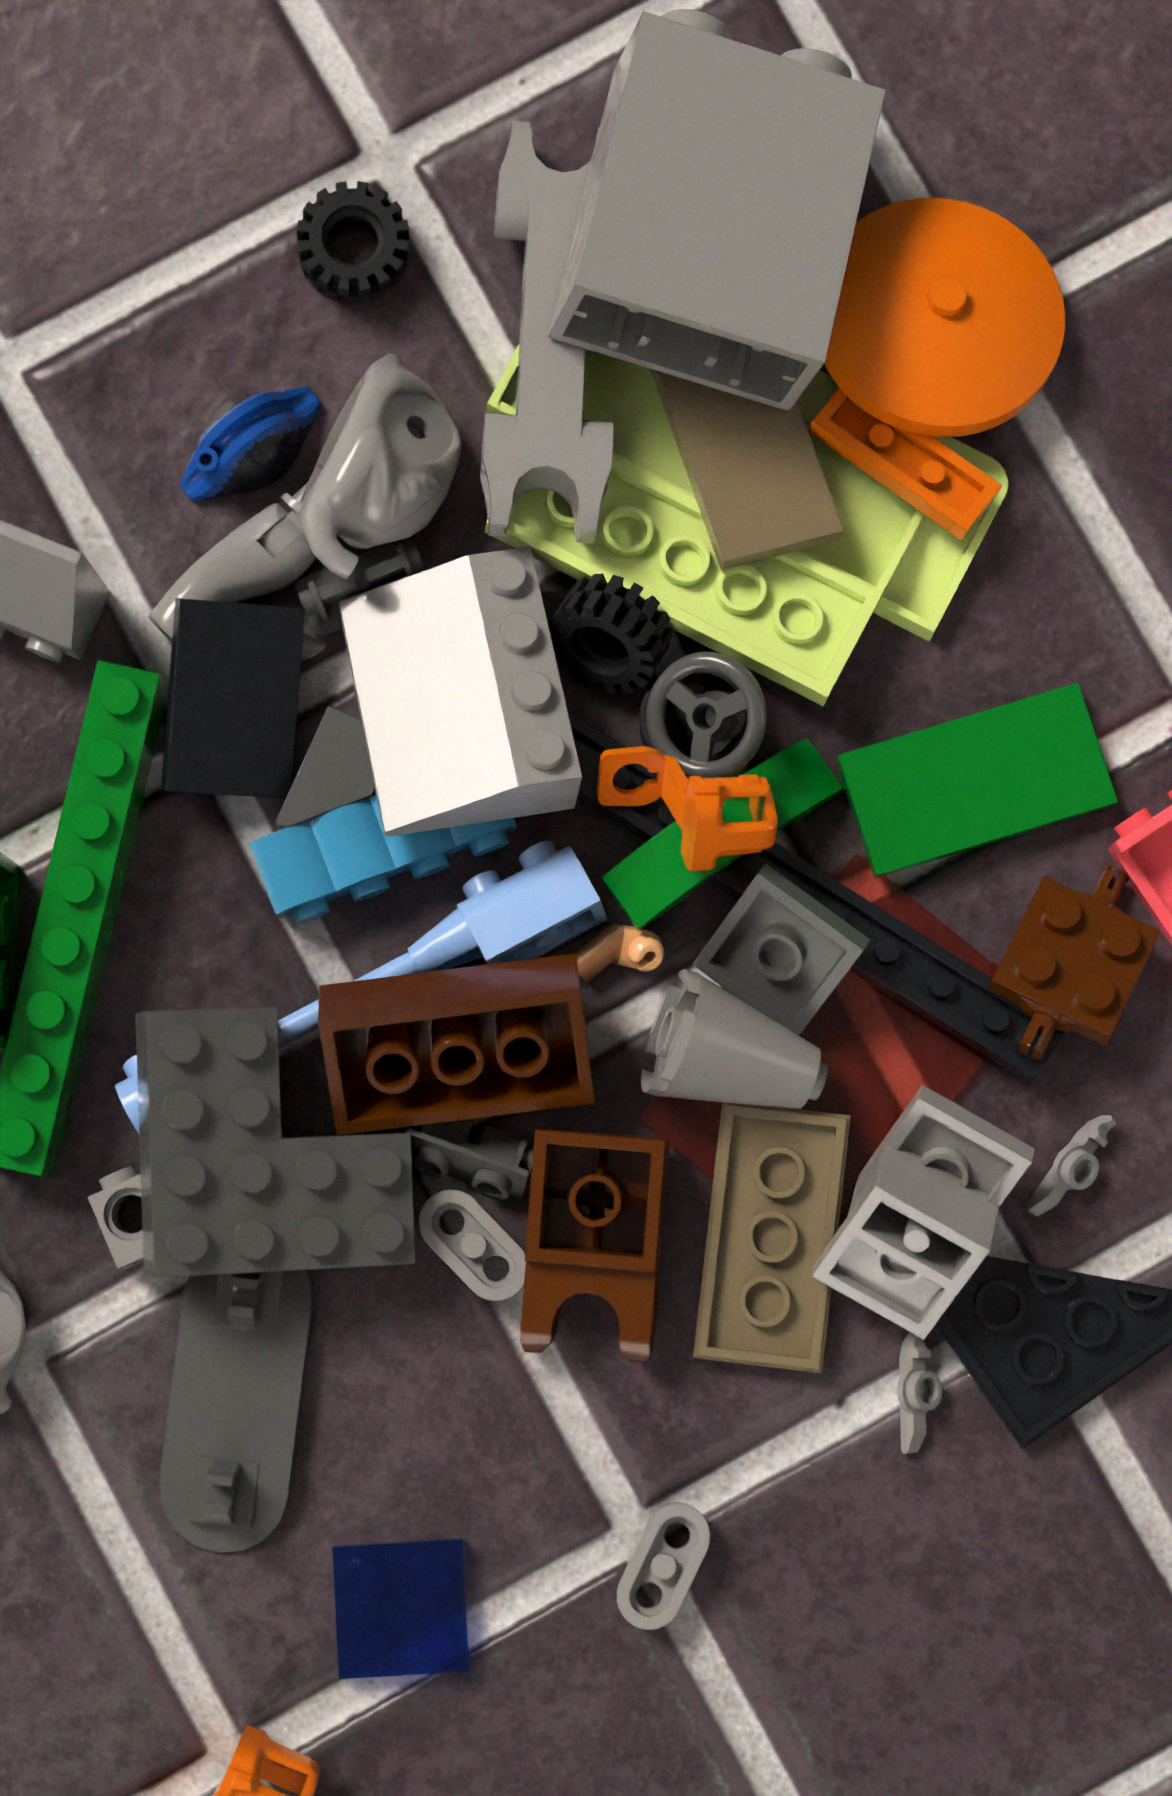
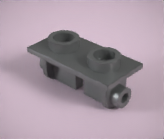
(375, 568)
(493, 1168)

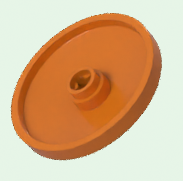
(944, 318)

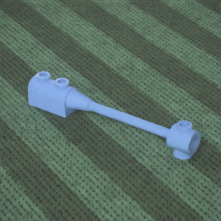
(497, 921)

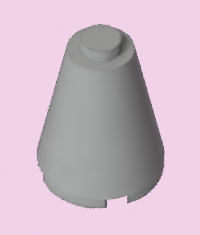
(727, 1051)

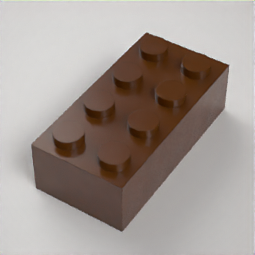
(455, 1044)

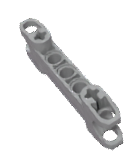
(546, 438)

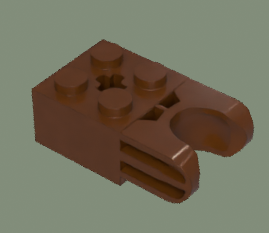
(588, 1253)

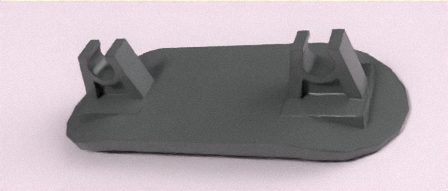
(235, 1406)

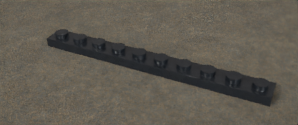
(895, 958)

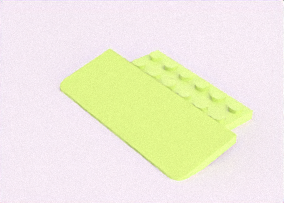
(778, 615)

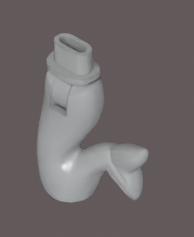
(247, 564)

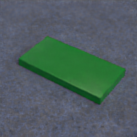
(976, 780)

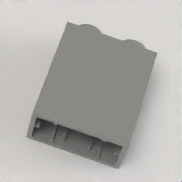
(718, 209)

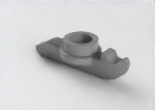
(1073, 1166)
(916, 1391)

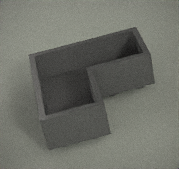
(225, 1184)

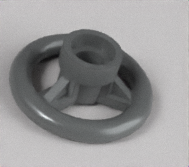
(729, 714)

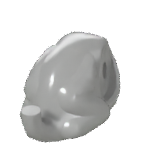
(380, 466)

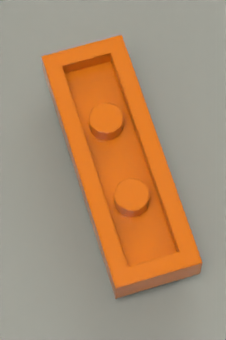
(908, 464)

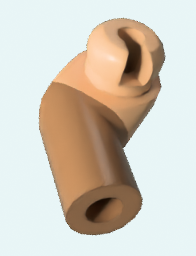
(622, 947)

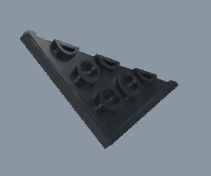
(1051, 1338)

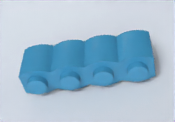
(350, 854)

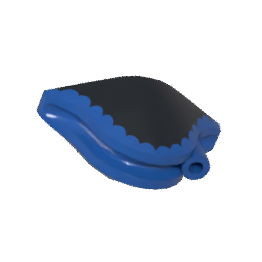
(249, 443)

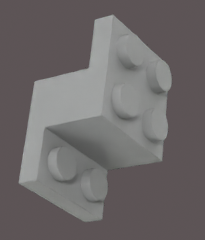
(923, 1212)

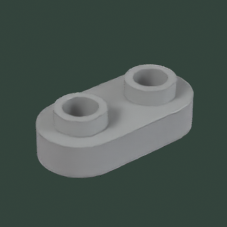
(473, 1246)
(664, 1565)

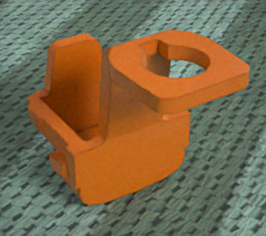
(694, 805)
(264, 1759)

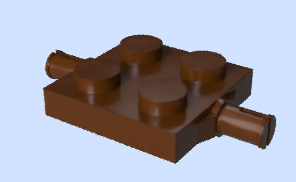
(1073, 961)

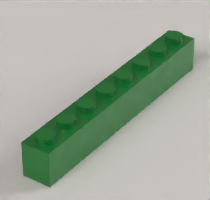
(77, 914)

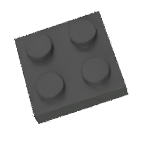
(781, 950)

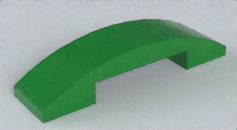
(655, 874)

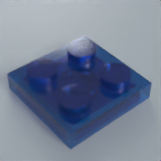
(401, 1608)

